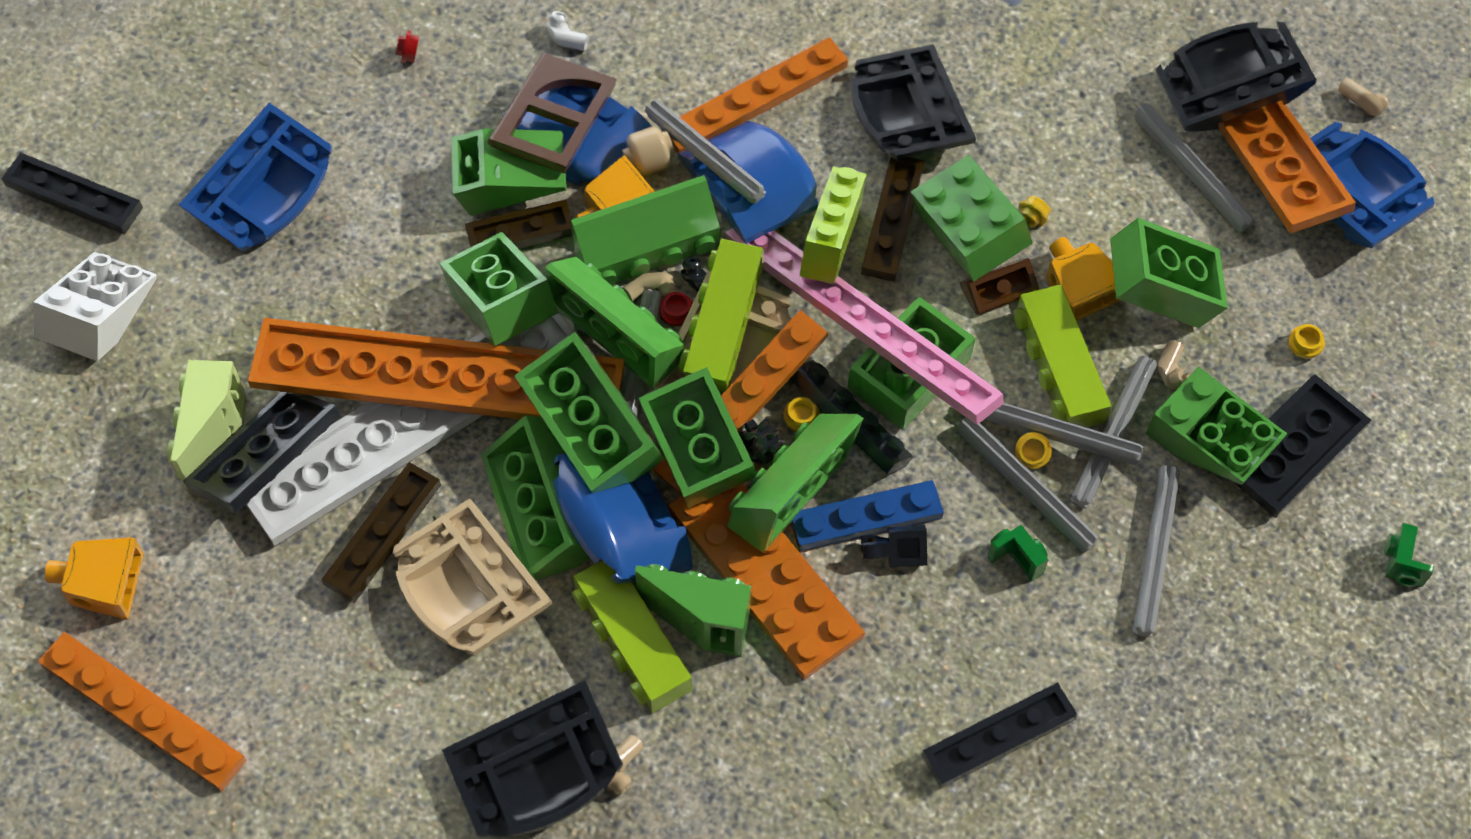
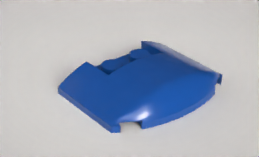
(605, 139)
(770, 161)
(1378, 178)
(260, 180)
(622, 523)

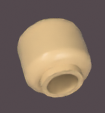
(649, 150)

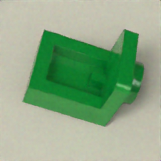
(1026, 552)
(1400, 562)

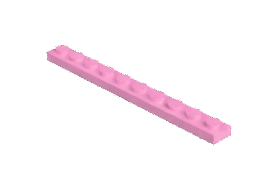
(881, 331)

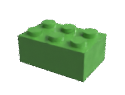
(971, 217)
(1168, 273)
(499, 288)
(891, 389)
(697, 437)

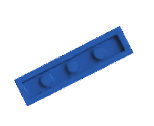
(866, 515)

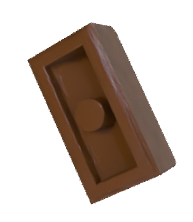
(1000, 286)

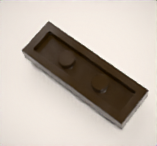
(525, 226)

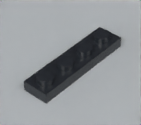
(72, 193)
(832, 398)
(999, 735)

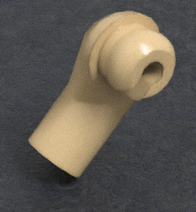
(1371, 103)
(654, 280)
(1168, 367)
(628, 751)

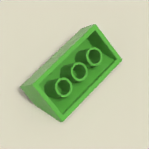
(648, 231)
(614, 320)
(589, 416)
(793, 478)
(524, 487)

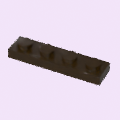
(892, 219)
(381, 532)

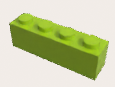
(833, 225)
(724, 311)
(1062, 357)
(634, 637)

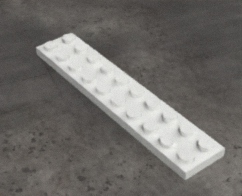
(367, 449)

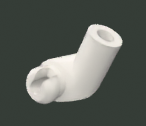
(563, 35)

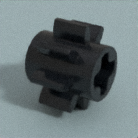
(760, 440)

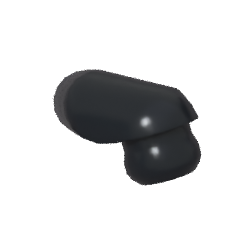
(692, 272)

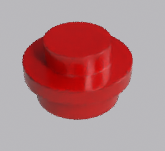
(407, 47)
(675, 308)

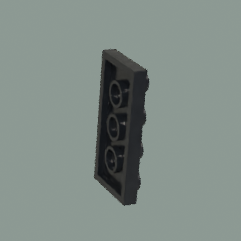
(1317, 430)
(261, 449)

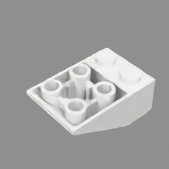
(91, 305)

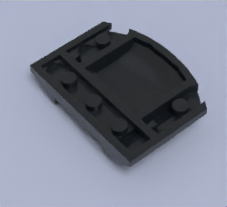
(1234, 74)
(909, 103)
(535, 765)

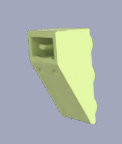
(208, 413)

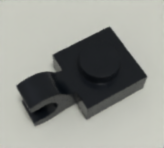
(903, 547)

